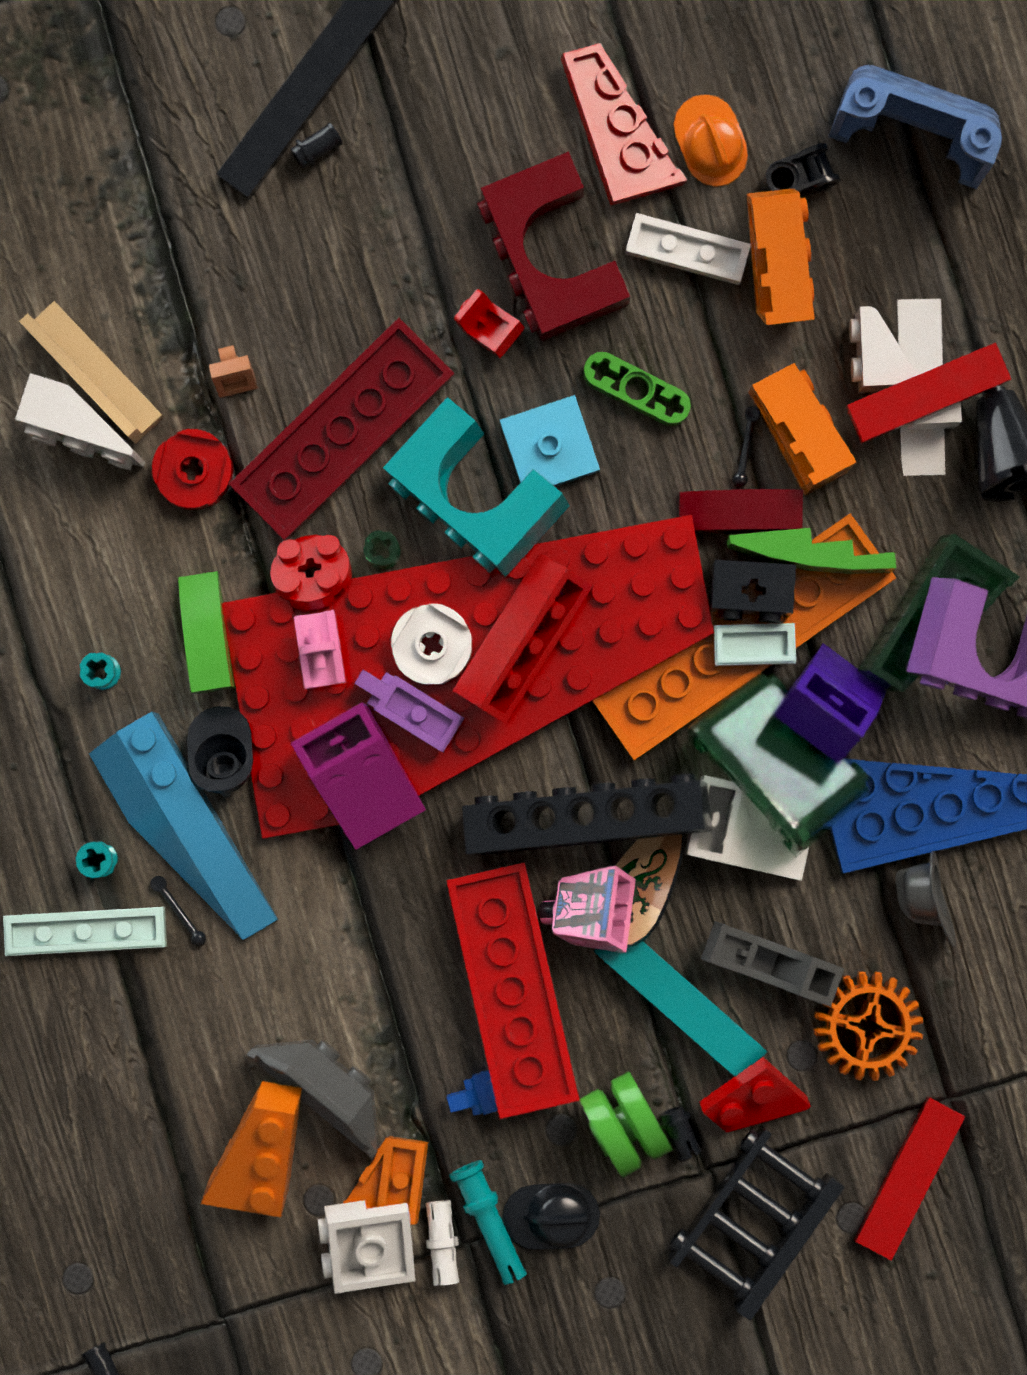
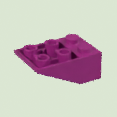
(358, 775)

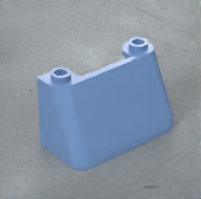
(968, 123)

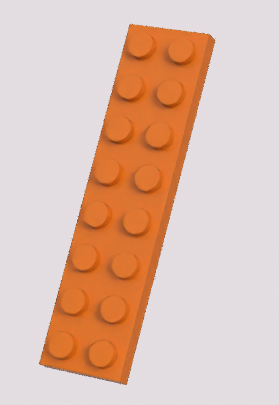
(689, 683)

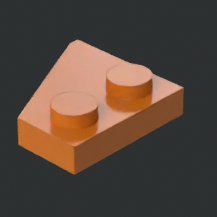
(394, 1176)

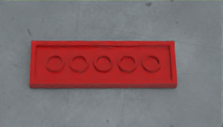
(512, 990)

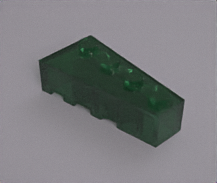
(950, 560)

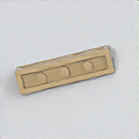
(93, 371)

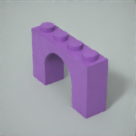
(947, 649)

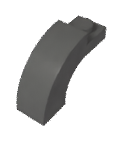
(772, 963)

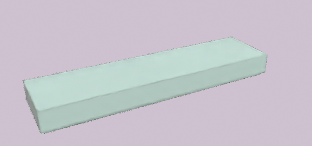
(84, 931)

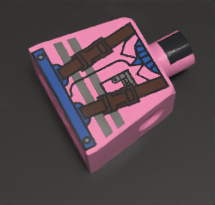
(592, 909)

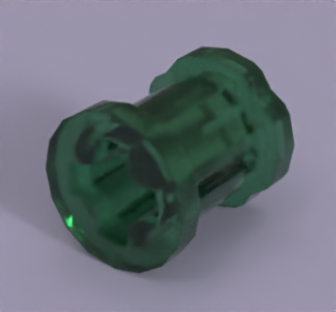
(385, 538)

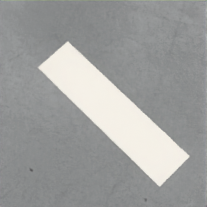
(922, 344)

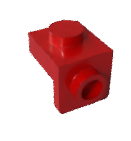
(488, 324)

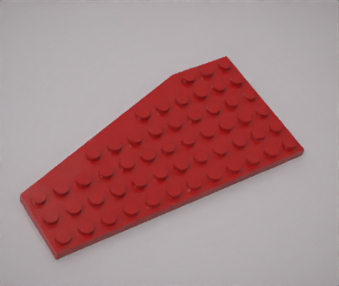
(640, 611)

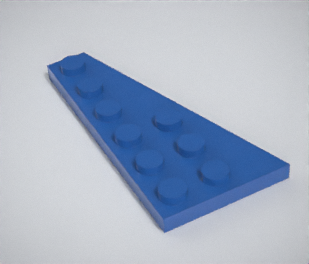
(926, 811)

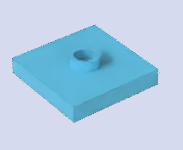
(551, 442)

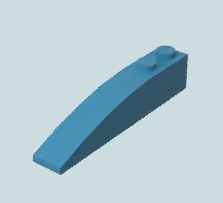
(179, 821)

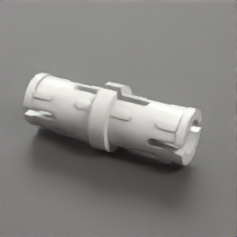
(442, 1242)

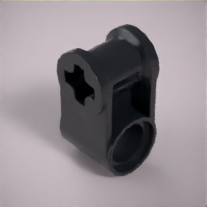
(805, 171)

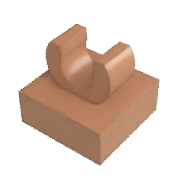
(233, 373)

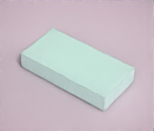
(754, 644)

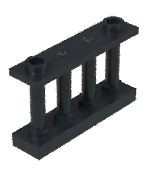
(772, 1258)

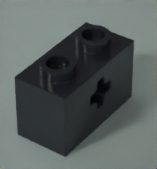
(773, 579)

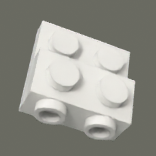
(366, 1246)

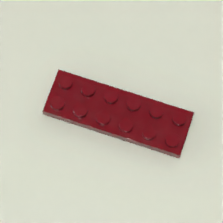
(342, 429)

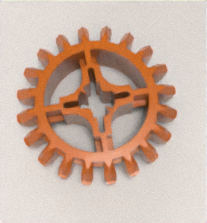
(866, 1043)

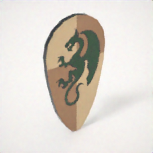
(656, 868)

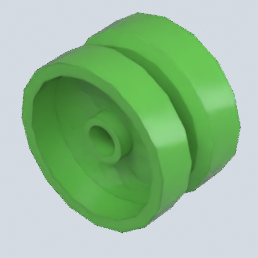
(625, 1124)

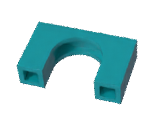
(496, 535)

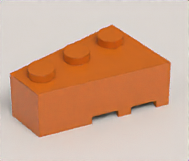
(780, 256)
(802, 428)
(259, 1156)

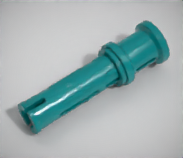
(481, 1203)

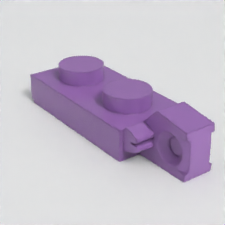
(411, 709)

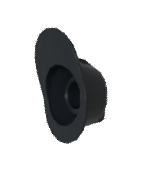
(220, 750)
(551, 1216)

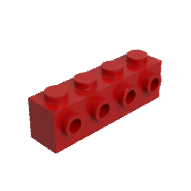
(522, 638)

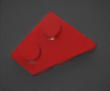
(753, 1098)

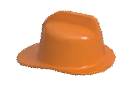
(710, 140)

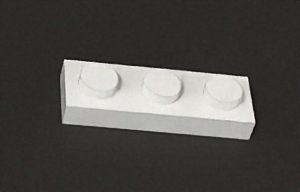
(687, 249)

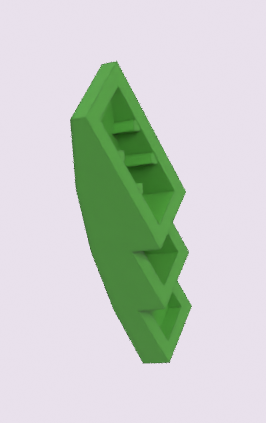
(796, 548)

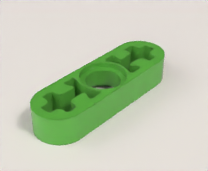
(606, 384)

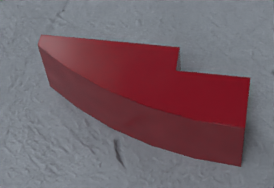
(743, 510)

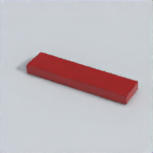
(928, 393)
(909, 1178)

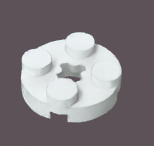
(409, 650)

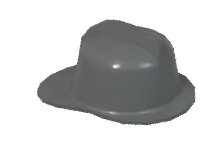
(922, 896)

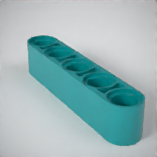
(685, 1006)

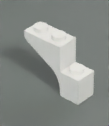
(883, 364)

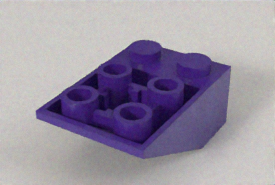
(831, 704)

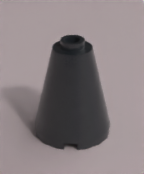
(1001, 444)

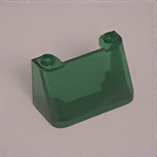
(775, 765)

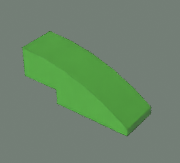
(205, 633)

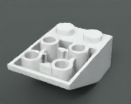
(57, 412)
(742, 835)

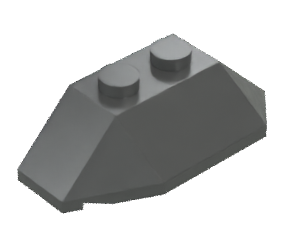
(326, 1085)

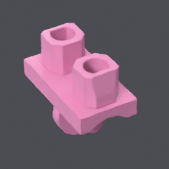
(319, 649)

